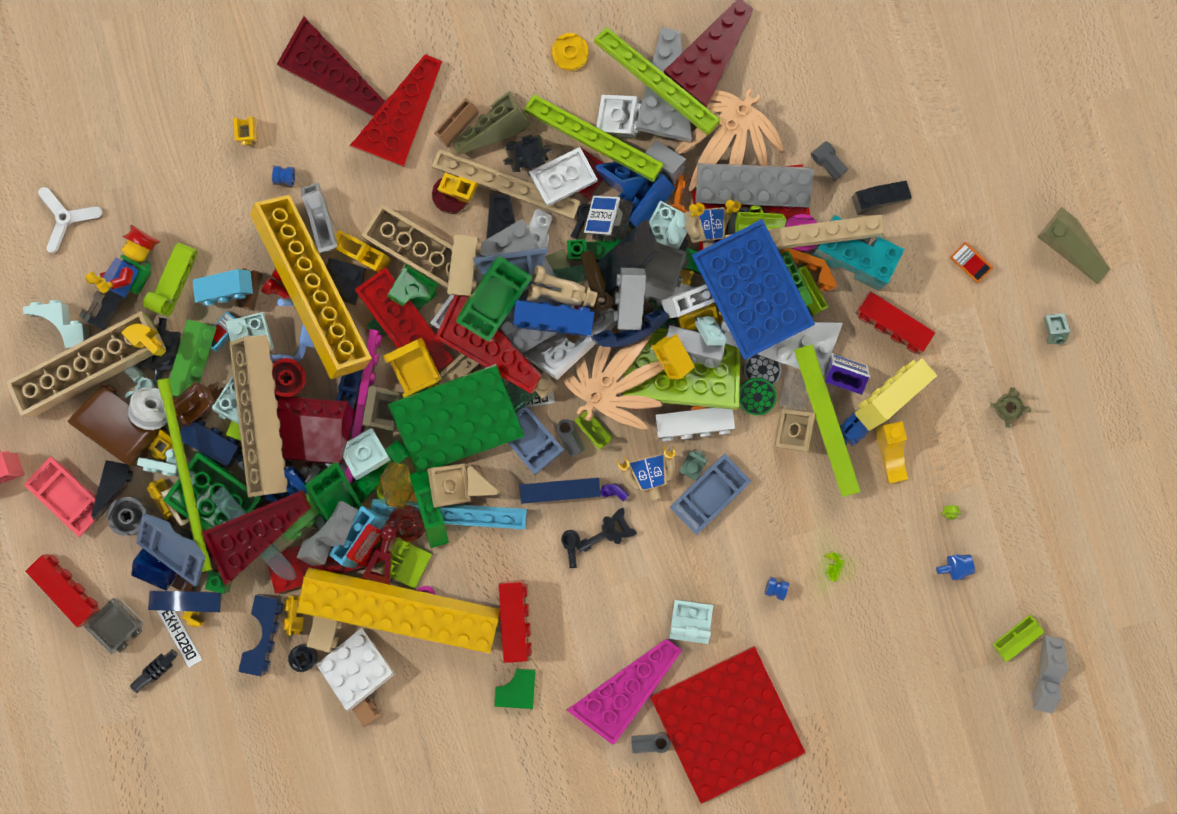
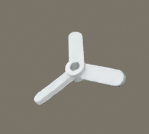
(71, 216)

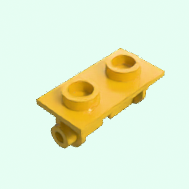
(155, 489)
(292, 622)

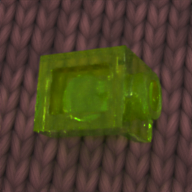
(834, 569)

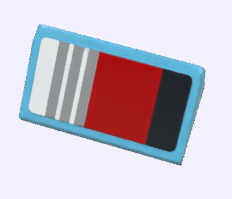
(221, 334)

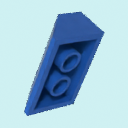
(647, 199)

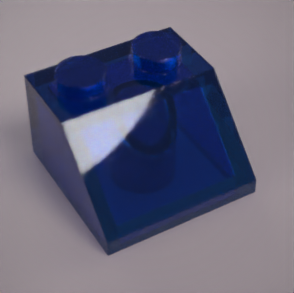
(152, 570)

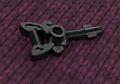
(609, 531)

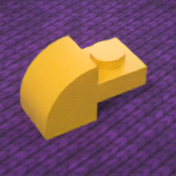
(458, 187)
(142, 336)

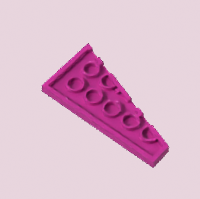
(618, 699)

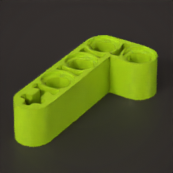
(171, 281)

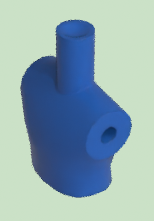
(958, 566)

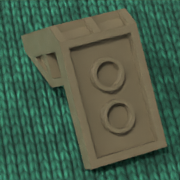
(377, 410)

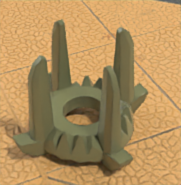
(1012, 397)

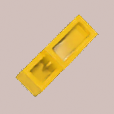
(361, 252)

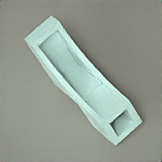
(58, 313)

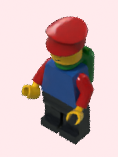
(120, 278)

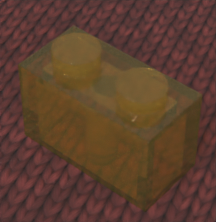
(396, 485)

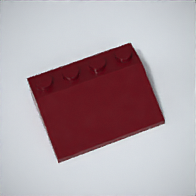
(314, 429)

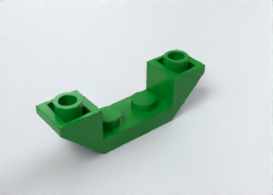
(599, 248)
(431, 516)

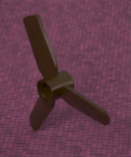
(598, 285)

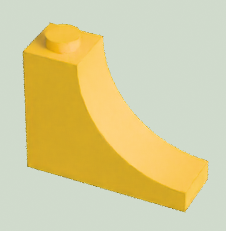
(891, 444)

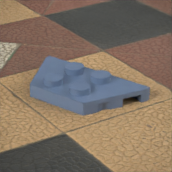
(525, 260)

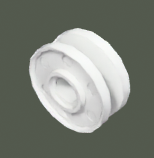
(147, 409)

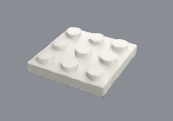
(355, 669)

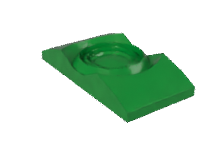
(493, 298)
(329, 489)

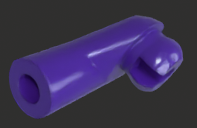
(614, 489)

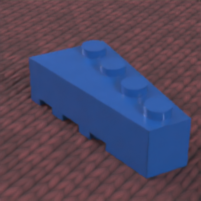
(553, 318)

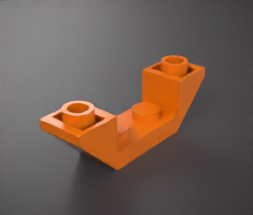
(825, 278)

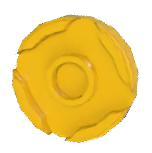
(570, 52)

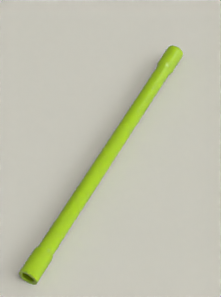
(166, 395)

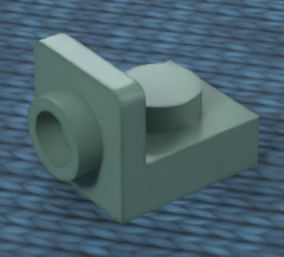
(1057, 328)
(693, 465)

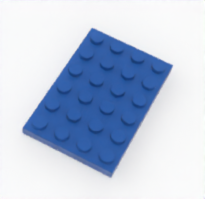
(753, 289)

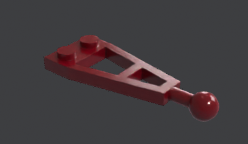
(387, 533)

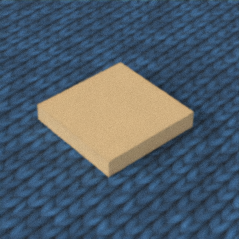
(449, 485)

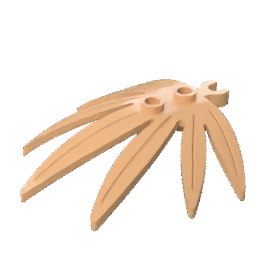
(735, 121)
(602, 388)

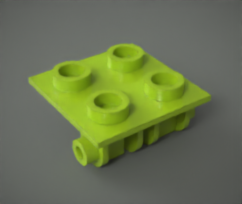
(408, 562)

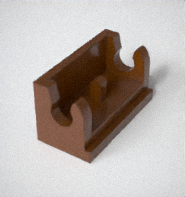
(250, 300)
(193, 403)

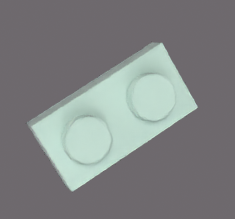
(710, 331)

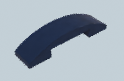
(652, 322)
(184, 601)

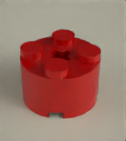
(293, 371)

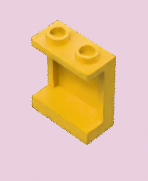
(414, 367)

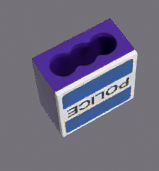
(847, 374)

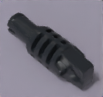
(154, 670)

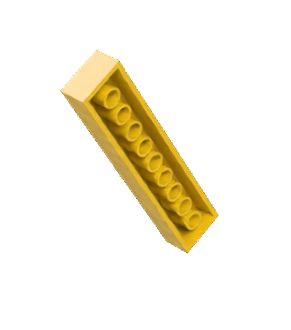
(310, 286)
(398, 610)

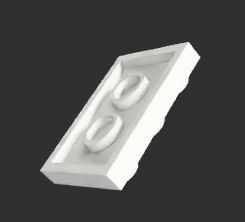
(563, 176)

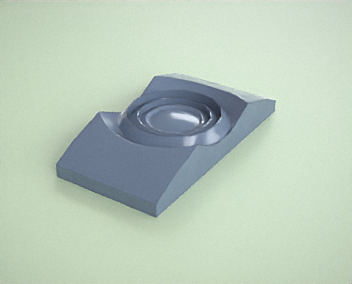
(538, 445)
(710, 494)
(171, 548)

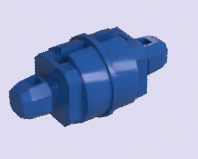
(853, 430)

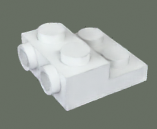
(619, 115)

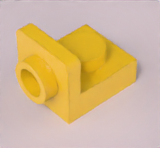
(192, 620)

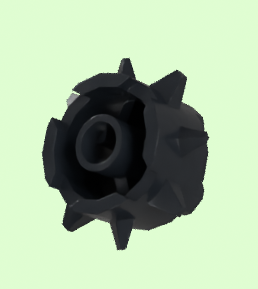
(526, 153)

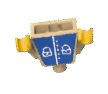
(709, 224)
(649, 472)

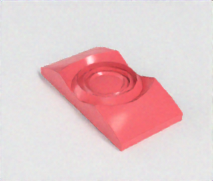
(63, 495)

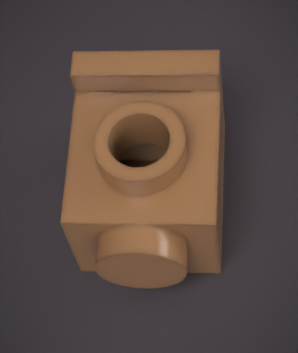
(366, 711)

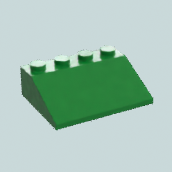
(206, 479)

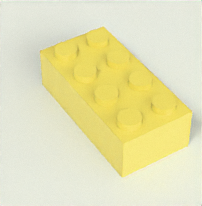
(894, 393)

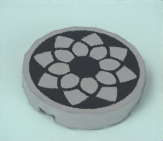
(762, 367)

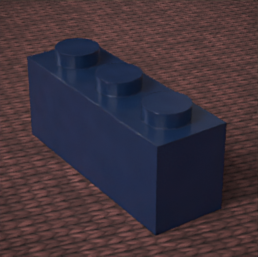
(211, 442)

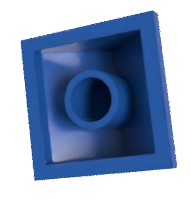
(621, 178)

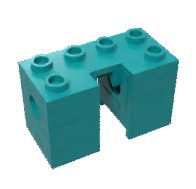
(870, 263)

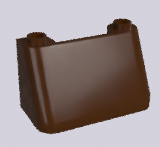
(107, 423)

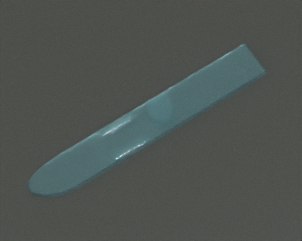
(272, 555)

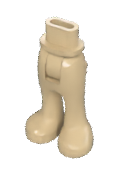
(570, 294)

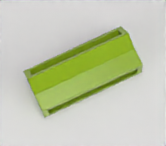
(771, 221)
(819, 303)
(1018, 638)

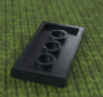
(631, 252)

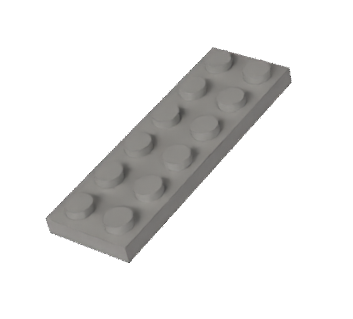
(754, 184)

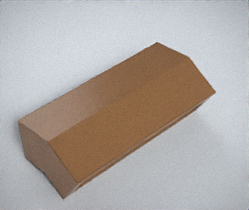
(456, 122)

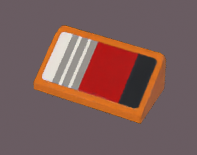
(971, 262)

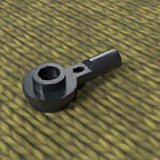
(582, 214)
(571, 540)

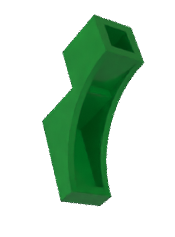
(367, 484)

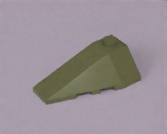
(500, 123)
(1071, 241)

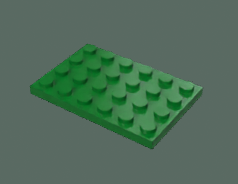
(456, 419)

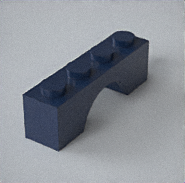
(266, 610)

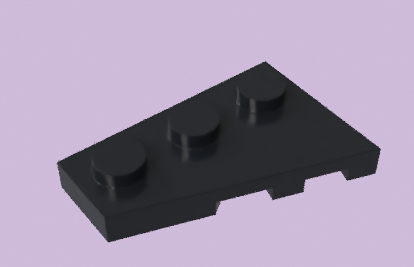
(499, 214)

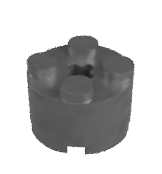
(118, 515)

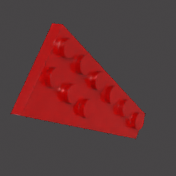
(396, 122)
(498, 351)

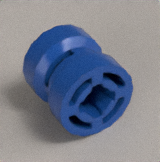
(284, 175)
(776, 588)

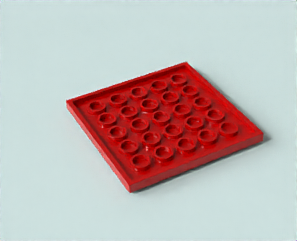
(727, 724)

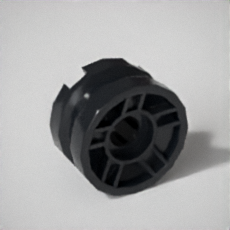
(309, 653)

